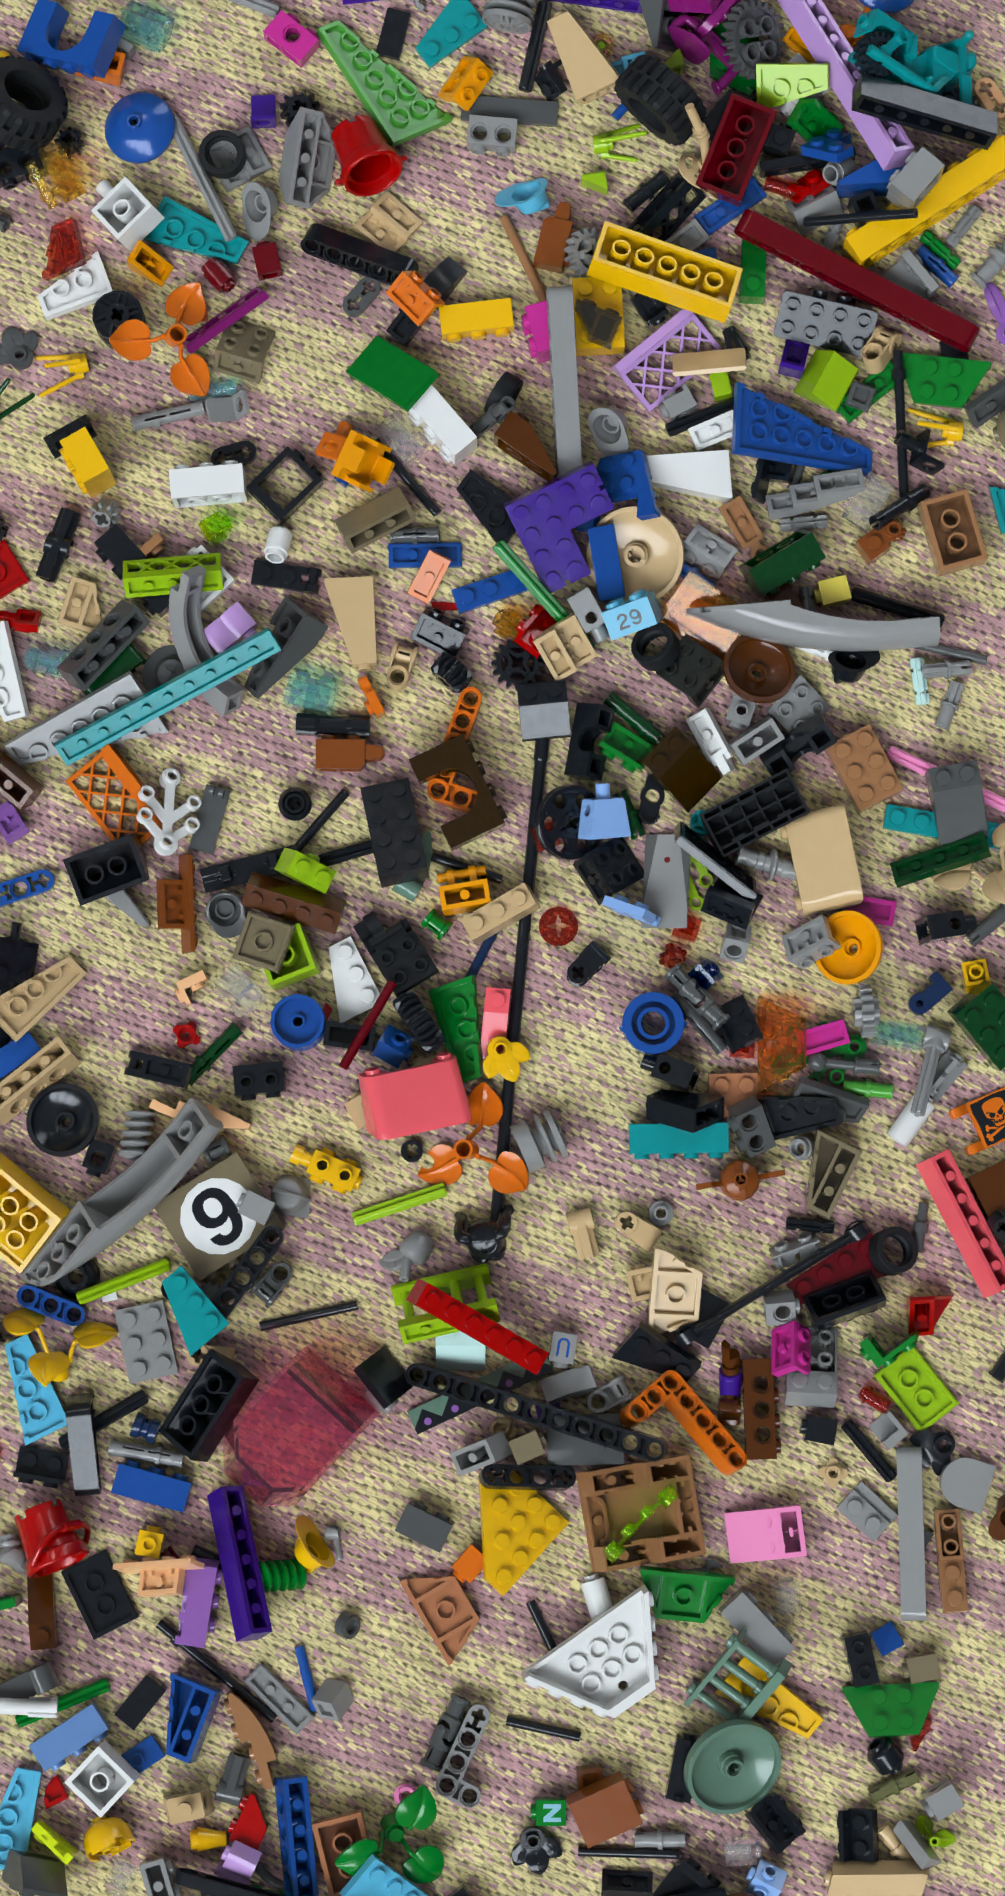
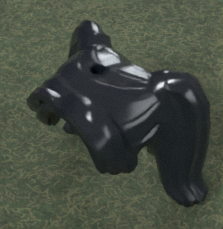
(484, 1234)

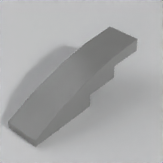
(810, 496)

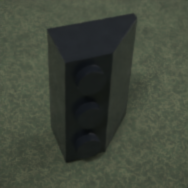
(107, 868)
(844, 1301)

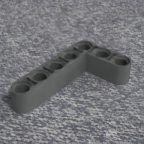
(31, 1682)

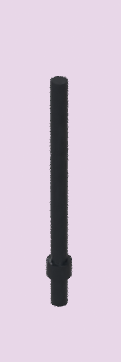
(898, 376)
(219, 1673)

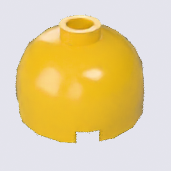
(107, 1837)

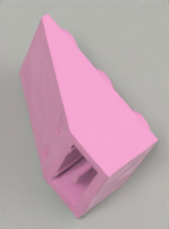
(765, 1534)

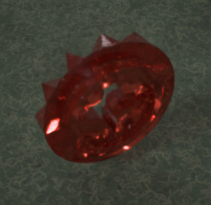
(549, 934)

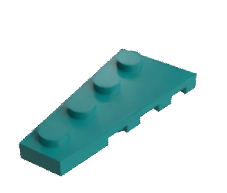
(194, 234)

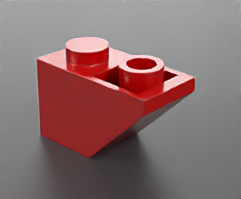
(251, 1824)

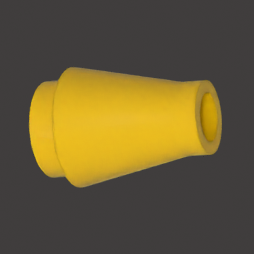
(206, 1839)

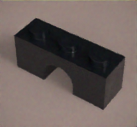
(588, 724)
(808, 737)

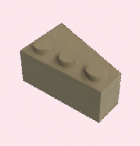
(829, 1173)

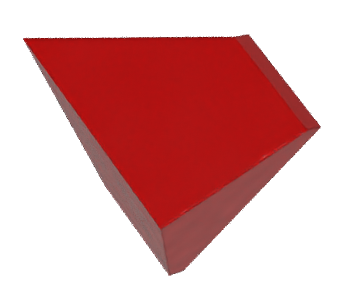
(925, 1312)

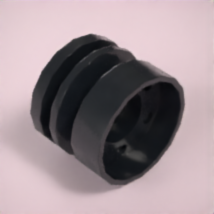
(110, 305)

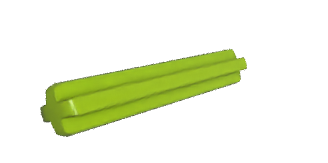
(399, 1204)
(123, 1281)

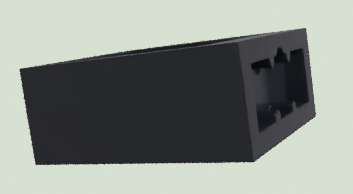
(268, 503)

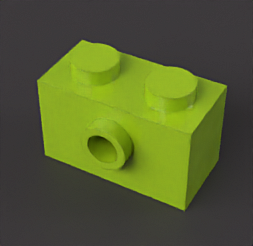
(305, 870)

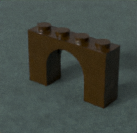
(457, 757)

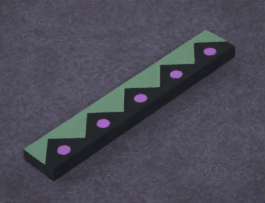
(446, 1408)

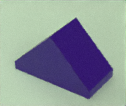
(793, 359)

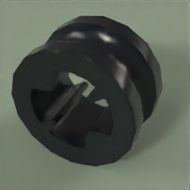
(419, 1150)

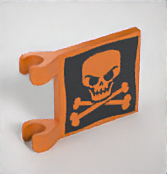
(987, 1118)

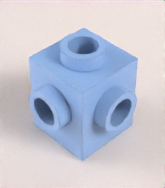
(765, 1879)

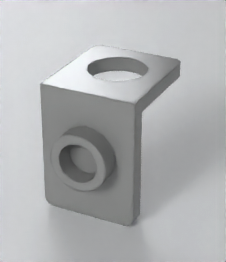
(227, 408)

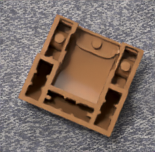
(619, 1492)

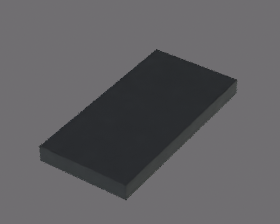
(710, 858)

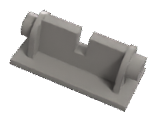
(947, 1071)
(784, 1251)

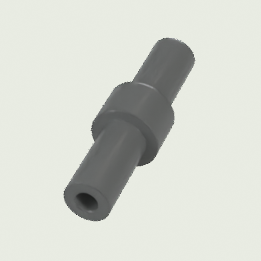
(921, 1227)

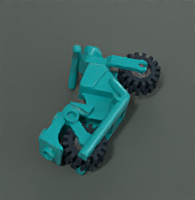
(894, 50)

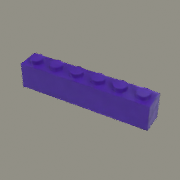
(239, 1563)

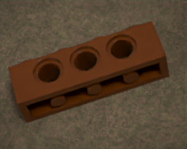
(753, 1447)

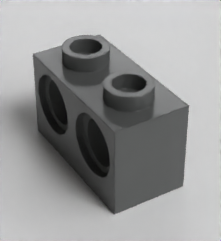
(754, 1125)

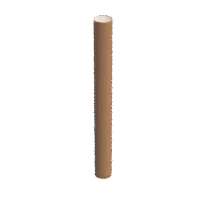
(523, 257)

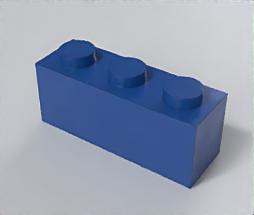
(152, 1486)

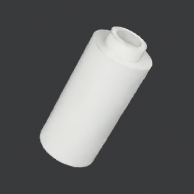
(907, 1124)
(596, 1595)

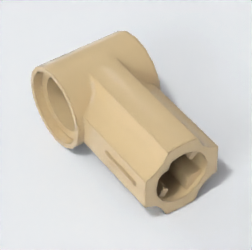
(581, 1227)

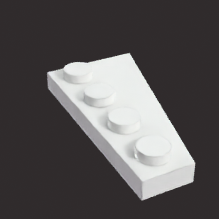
(12, 694)

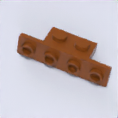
(176, 904)

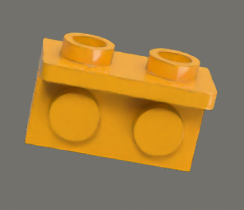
(466, 82)

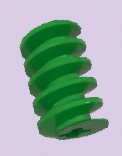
(282, 1575)

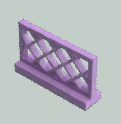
(651, 344)

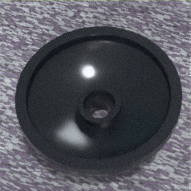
(47, 1118)

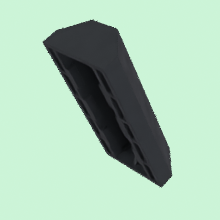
(753, 813)

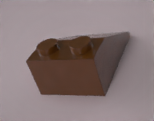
(521, 442)

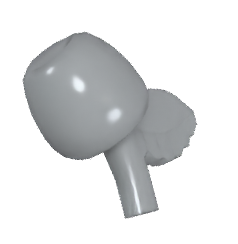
(413, 1249)

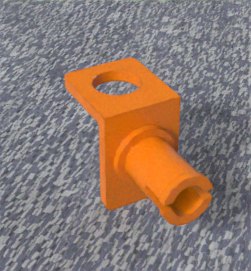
(334, 442)

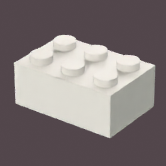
(443, 426)
(208, 484)

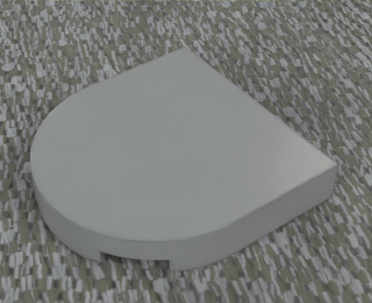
(966, 1483)

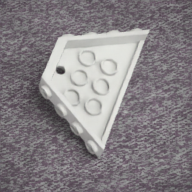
(602, 1655)

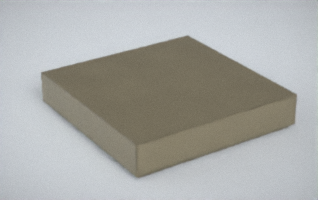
(263, 942)

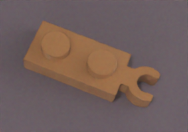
(742, 525)

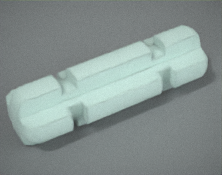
(919, 682)

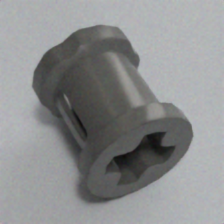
(217, 1149)

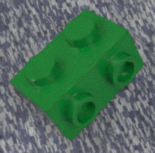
(812, 119)
(624, 747)

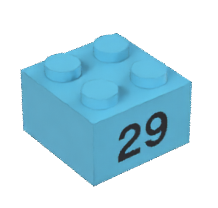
(631, 615)

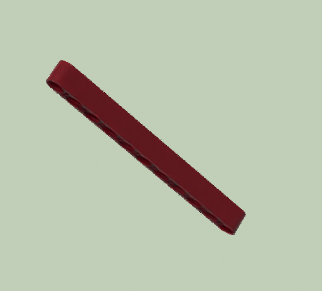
(856, 280)

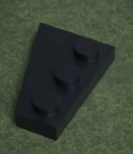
(487, 505)
(799, 1114)
(656, 1353)

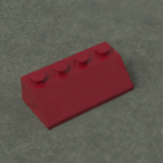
(736, 149)

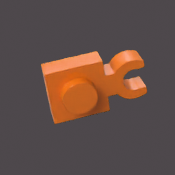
(372, 704)

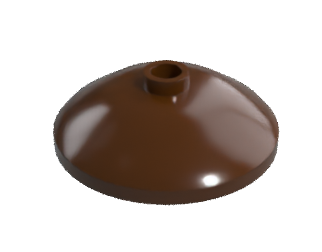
(765, 659)

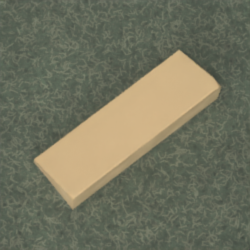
(709, 362)

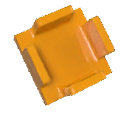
(363, 461)

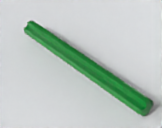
(531, 582)

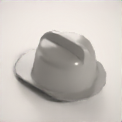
(258, 208)
(609, 430)
(292, 1196)

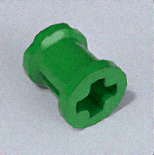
(436, 924)

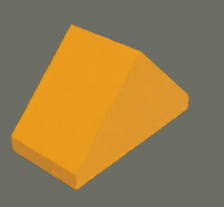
(149, 264)

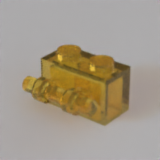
(61, 173)

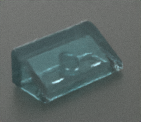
(898, 1035)

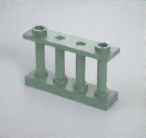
(761, 1689)

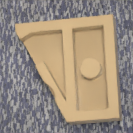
(80, 606)

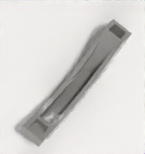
(191, 639)

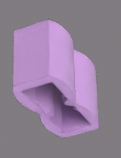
(230, 628)
(239, 1862)

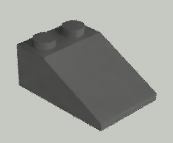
(657, 19)
(957, 801)
(569, 1450)

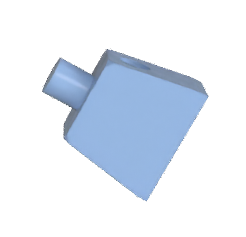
(603, 816)

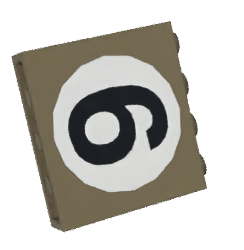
(206, 1219)

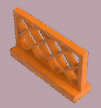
(130, 782)

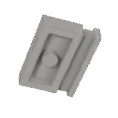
(867, 1511)

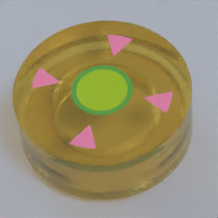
(604, 43)

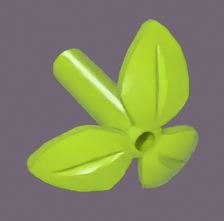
(940, 1838)

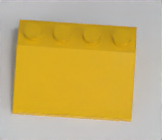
(26, 1215)

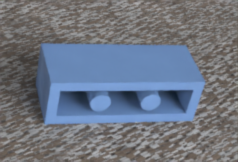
(70, 1737)

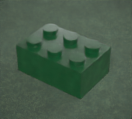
(782, 562)
(983, 1021)

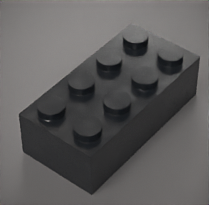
(394, 832)

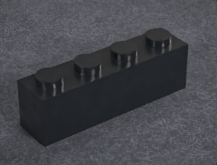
(118, 547)

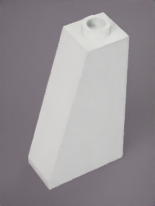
(693, 473)

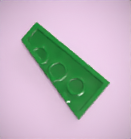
(459, 1022)

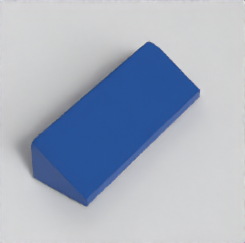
(606, 562)

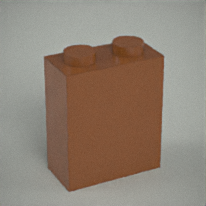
(605, 1809)

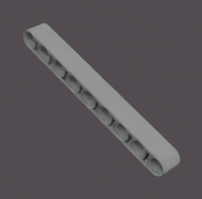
(564, 378)

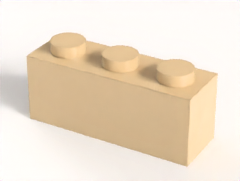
(500, 913)

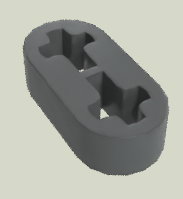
(365, 300)

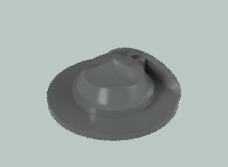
(161, 667)

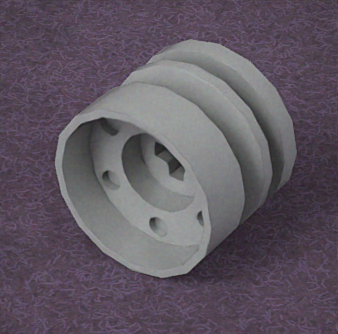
(509, 15)
(539, 1141)

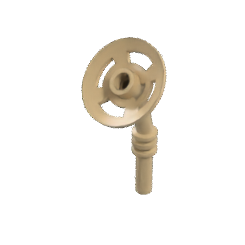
(702, 136)

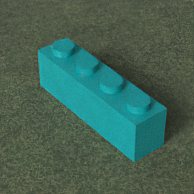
(667, 1141)

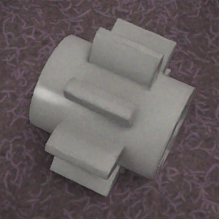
(105, 513)

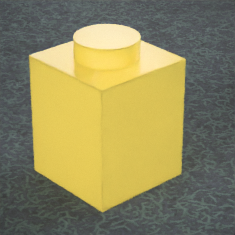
(832, 592)

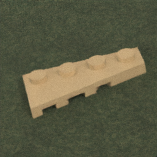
(36, 996)

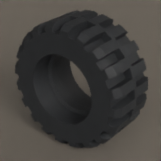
(42, 97)
(658, 99)

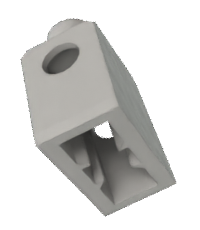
(583, 603)

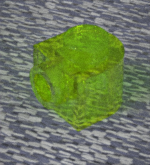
(215, 527)

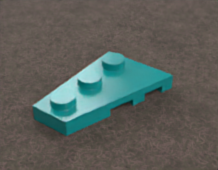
(193, 1310)

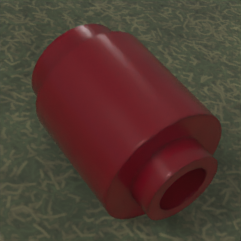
(219, 275)

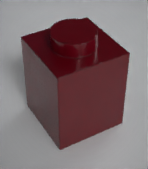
(267, 260)

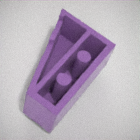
(198, 1604)

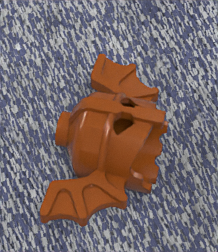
(731, 1187)

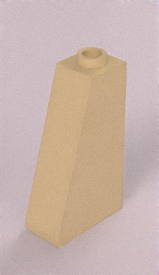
(584, 62)
(355, 612)
(875, 1878)

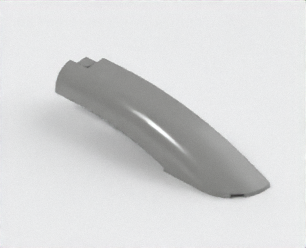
(801, 628)
(126, 1199)

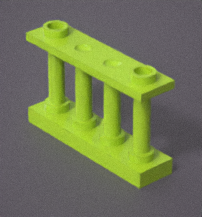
(427, 1326)

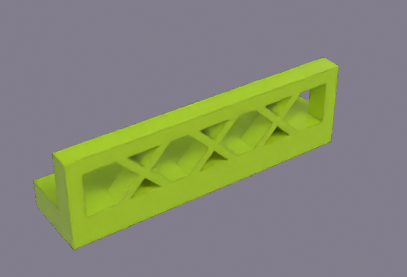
(159, 582)

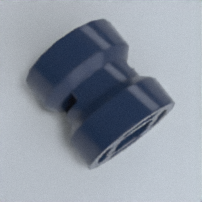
(146, 1428)

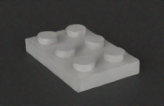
(146, 1341)

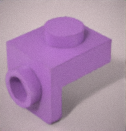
(11, 824)

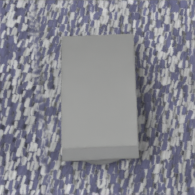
(568, 1383)

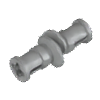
(991, 266)
(765, 862)

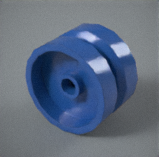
(298, 1037)

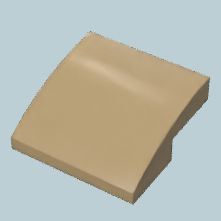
(394, 217)
(564, 647)

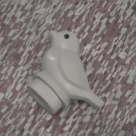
(11, 1552)

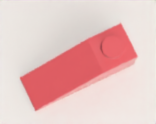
(495, 1017)

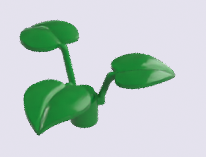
(415, 1811)

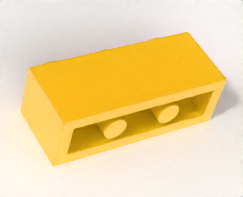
(476, 320)

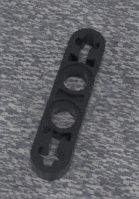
(527, 1473)

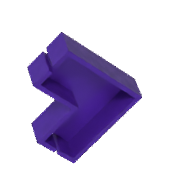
(547, 516)

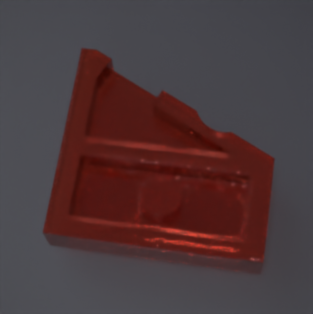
(64, 250)

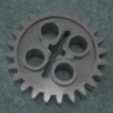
(751, 20)

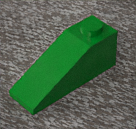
(753, 274)

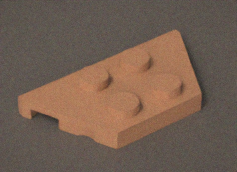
(443, 1611)

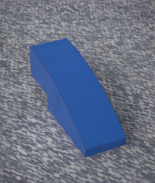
(16, 1054)

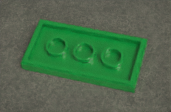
(392, 373)

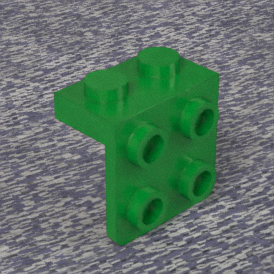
(872, 1350)

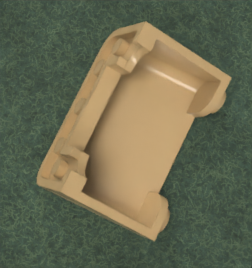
(823, 861)

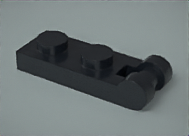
(285, 577)
(159, 1069)

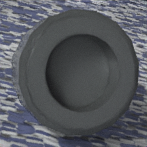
(347, 1625)

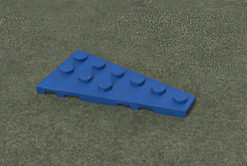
(787, 436)

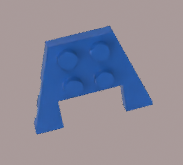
(627, 478)

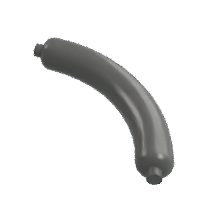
(268, 1877)

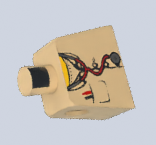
(188, 1805)

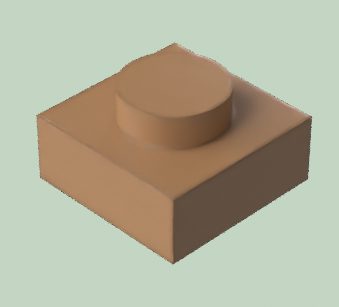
(153, 546)

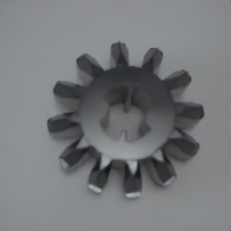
(289, 108)
(451, 673)

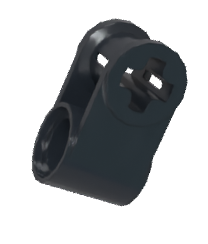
(589, 961)

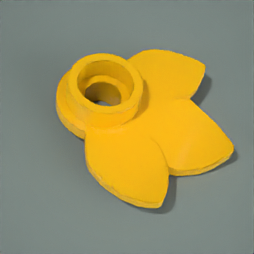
(507, 1061)

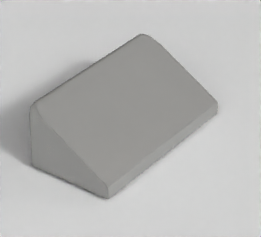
(916, 1844)

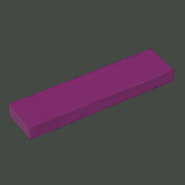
(225, 319)

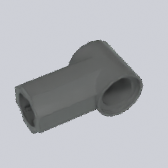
(232, 1783)

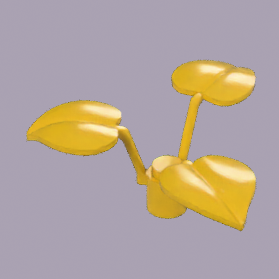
(55, 1365)

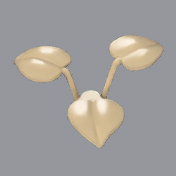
(992, 887)

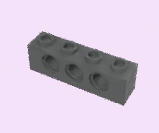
(103, 645)

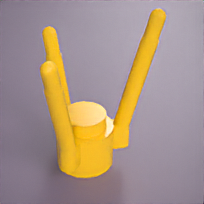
(76, 363)
(950, 429)

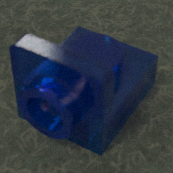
(706, 974)

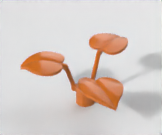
(133, 341)
(508, 1172)

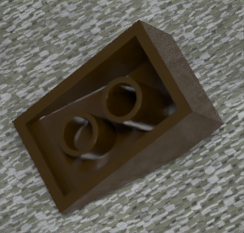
(679, 768)

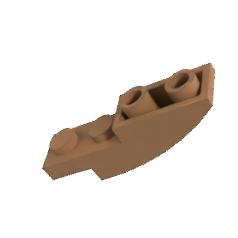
(950, 1561)
(251, 1728)

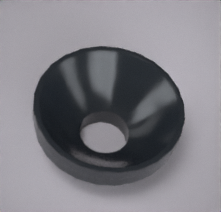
(91, 1277)

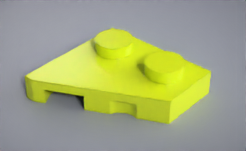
(55, 1842)

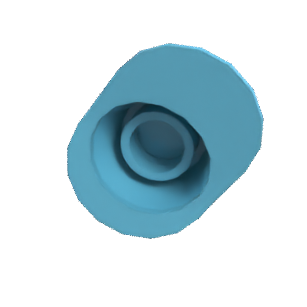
(525, 196)

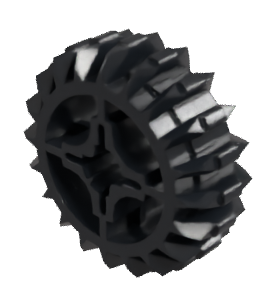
(419, 1021)

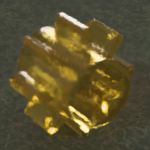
(506, 623)

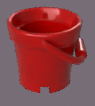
(365, 157)
(51, 1539)

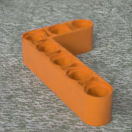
(447, 780)
(687, 1418)

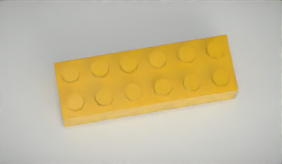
(664, 271)

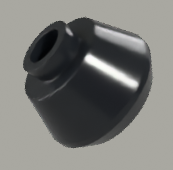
(290, 798)

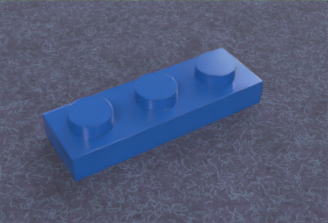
(487, 591)

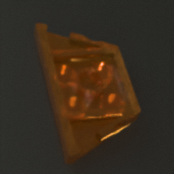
(783, 1044)

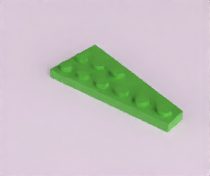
(382, 89)

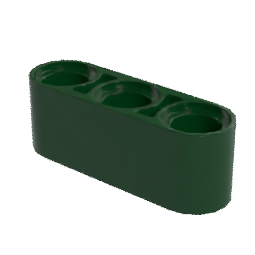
(126, 661)

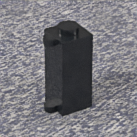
(676, 1787)

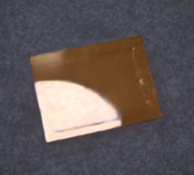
(695, 593)

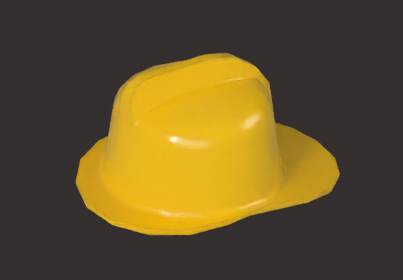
(310, 1546)

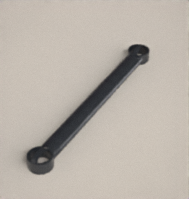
(850, 1236)

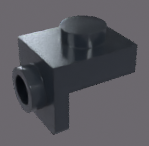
(549, 81)
(649, 309)

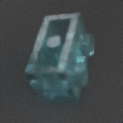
(146, 26)

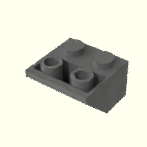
(34, 1874)

